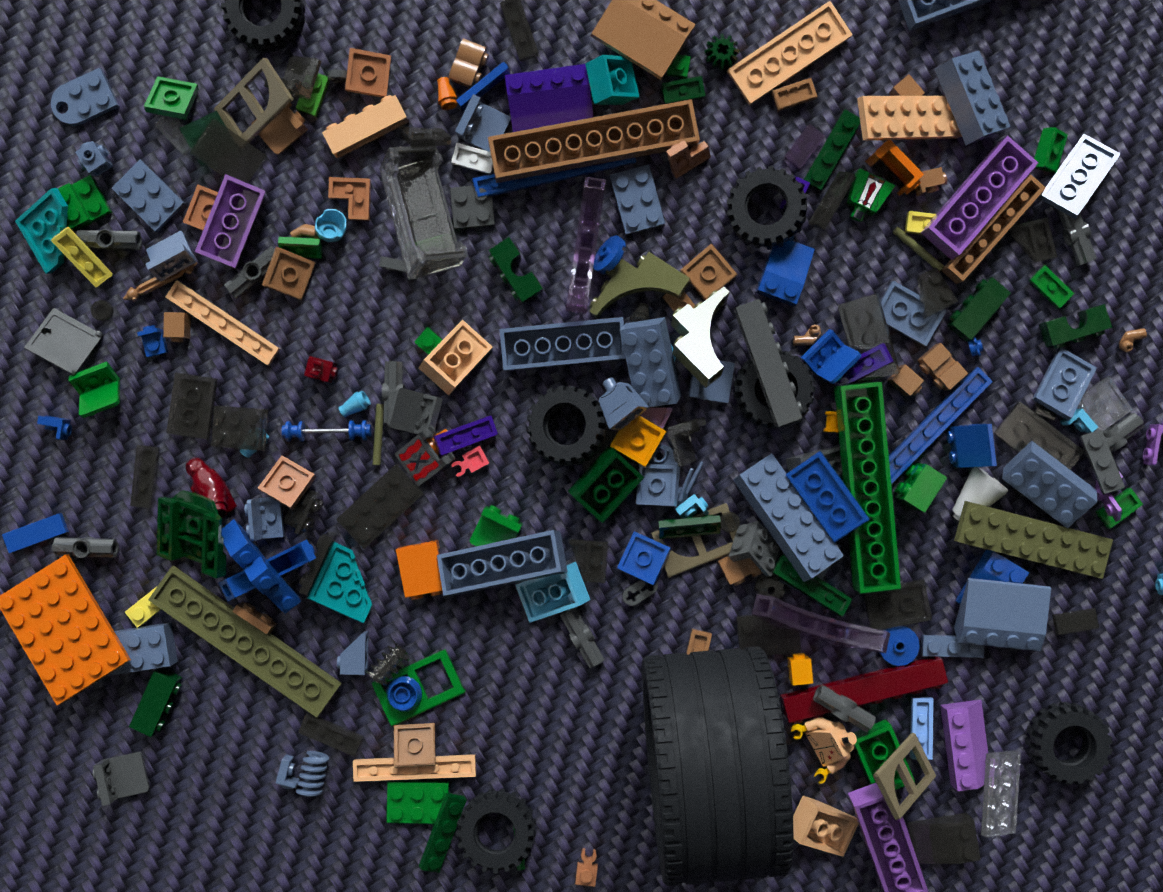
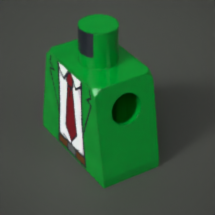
(867, 194)

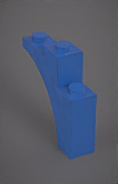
(282, 563)
(257, 567)

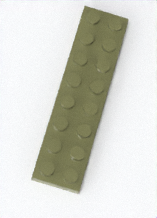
(1033, 539)

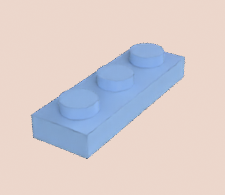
(922, 724)

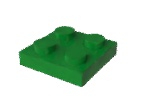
(171, 98)

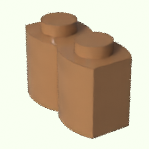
(468, 63)

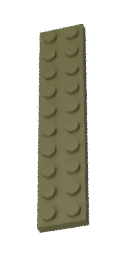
(243, 642)

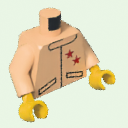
(829, 742)

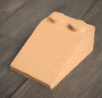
(455, 357)
(823, 826)

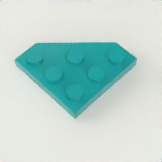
(41, 224)
(341, 585)

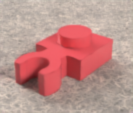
(473, 460)

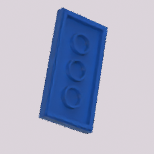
(827, 496)

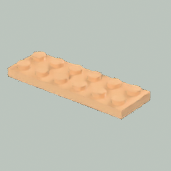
(789, 53)
(906, 118)

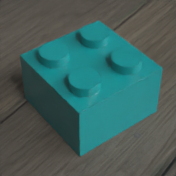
(612, 80)

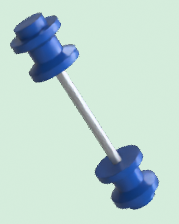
(355, 430)

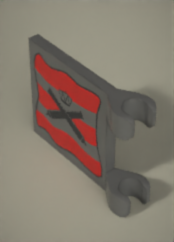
(420, 458)

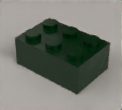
(605, 484)

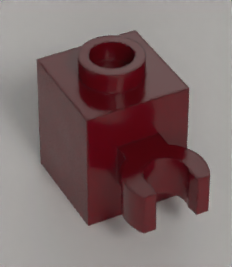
(321, 369)

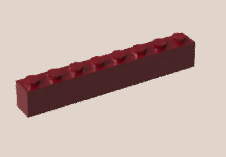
(869, 688)

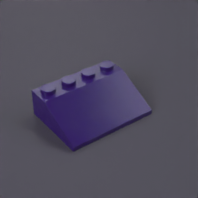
(548, 97)

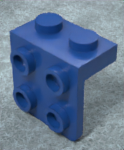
(830, 357)

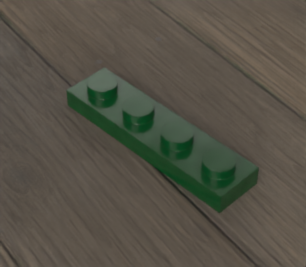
(832, 149)
(814, 588)
(442, 832)

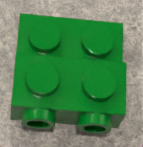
(84, 203)

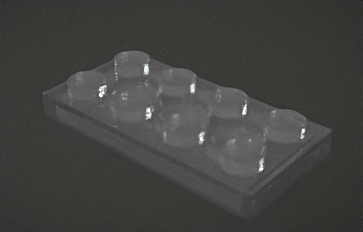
(1000, 793)

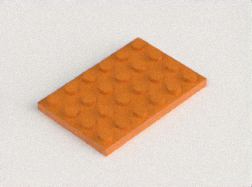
(62, 629)

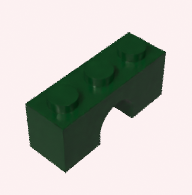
(523, 286)
(1092, 321)

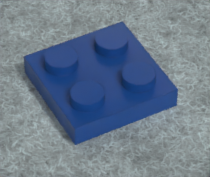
(644, 558)

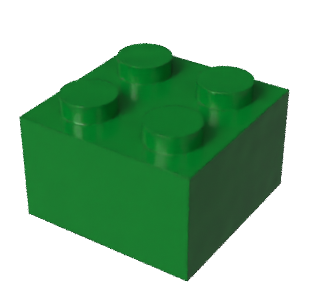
(919, 486)

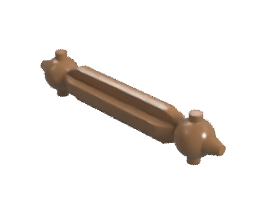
(154, 283)

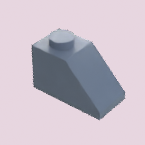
(355, 657)

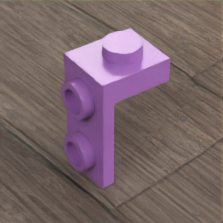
(1153, 438)
(1111, 506)

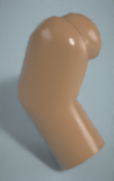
(304, 230)
(1129, 337)
(809, 338)

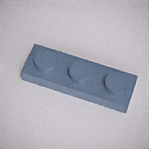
(949, 647)

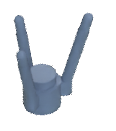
(685, 489)

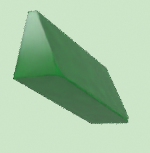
(1050, 149)

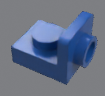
(153, 341)
(62, 426)

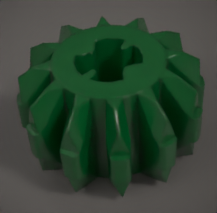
(721, 59)

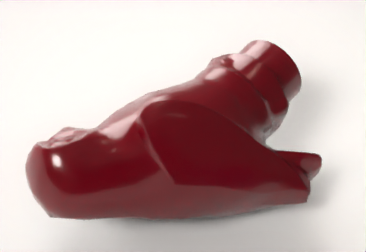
(211, 485)

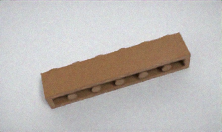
(994, 230)

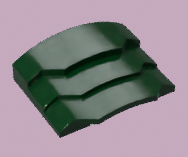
(191, 529)

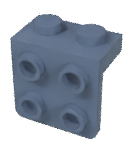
(264, 518)

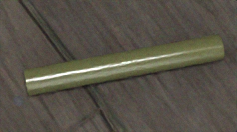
(917, 248)
(378, 434)

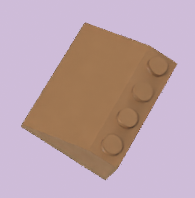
(644, 33)

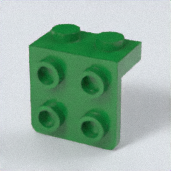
(97, 389)
(495, 527)

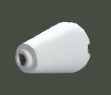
(979, 489)

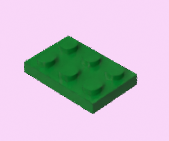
(415, 800)

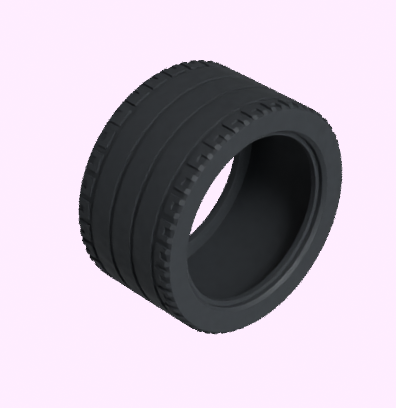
(717, 766)

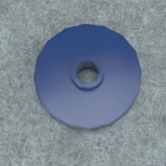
(609, 254)
(909, 648)

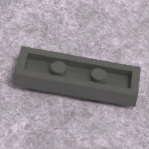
(1102, 462)

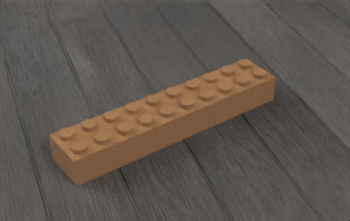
(592, 141)

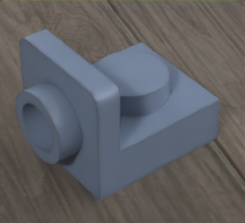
(286, 769)

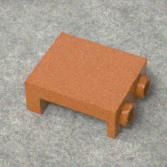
(898, 164)
(420, 569)

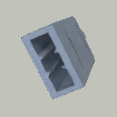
(620, 404)

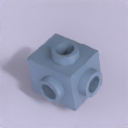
(93, 158)

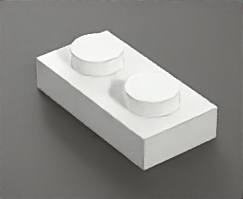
(472, 158)

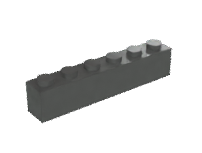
(768, 363)

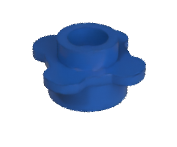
(975, 347)

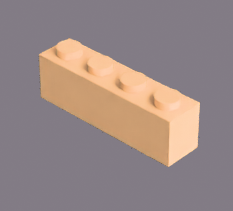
(365, 126)

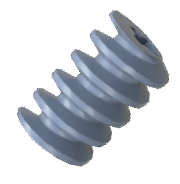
(314, 774)

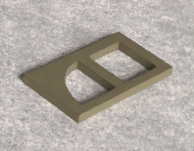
(278, 100)
(678, 564)
(885, 776)

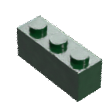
(978, 308)
(156, 702)

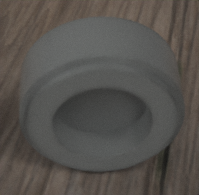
(337, 76)

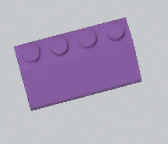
(230, 221)
(965, 743)

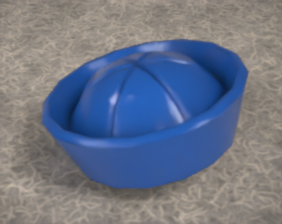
(404, 693)

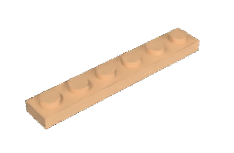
(222, 322)
(383, 769)

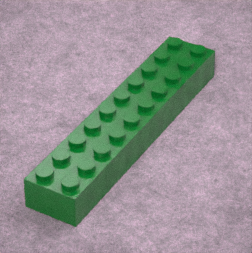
(869, 480)

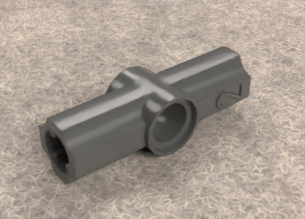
(1078, 235)
(119, 239)
(243, 281)
(392, 380)
(1117, 434)
(75, 547)
(582, 637)
(844, 708)

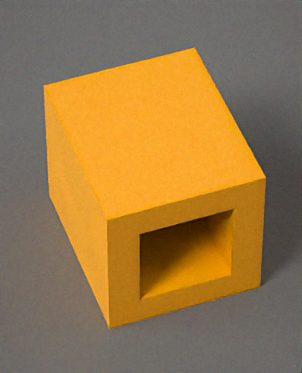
(800, 669)

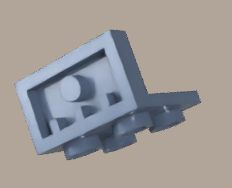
(480, 123)
(170, 256)
(718, 390)

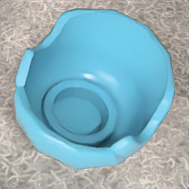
(331, 225)

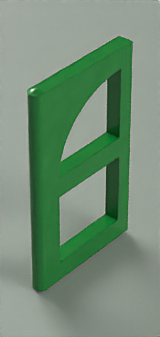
(395, 716)

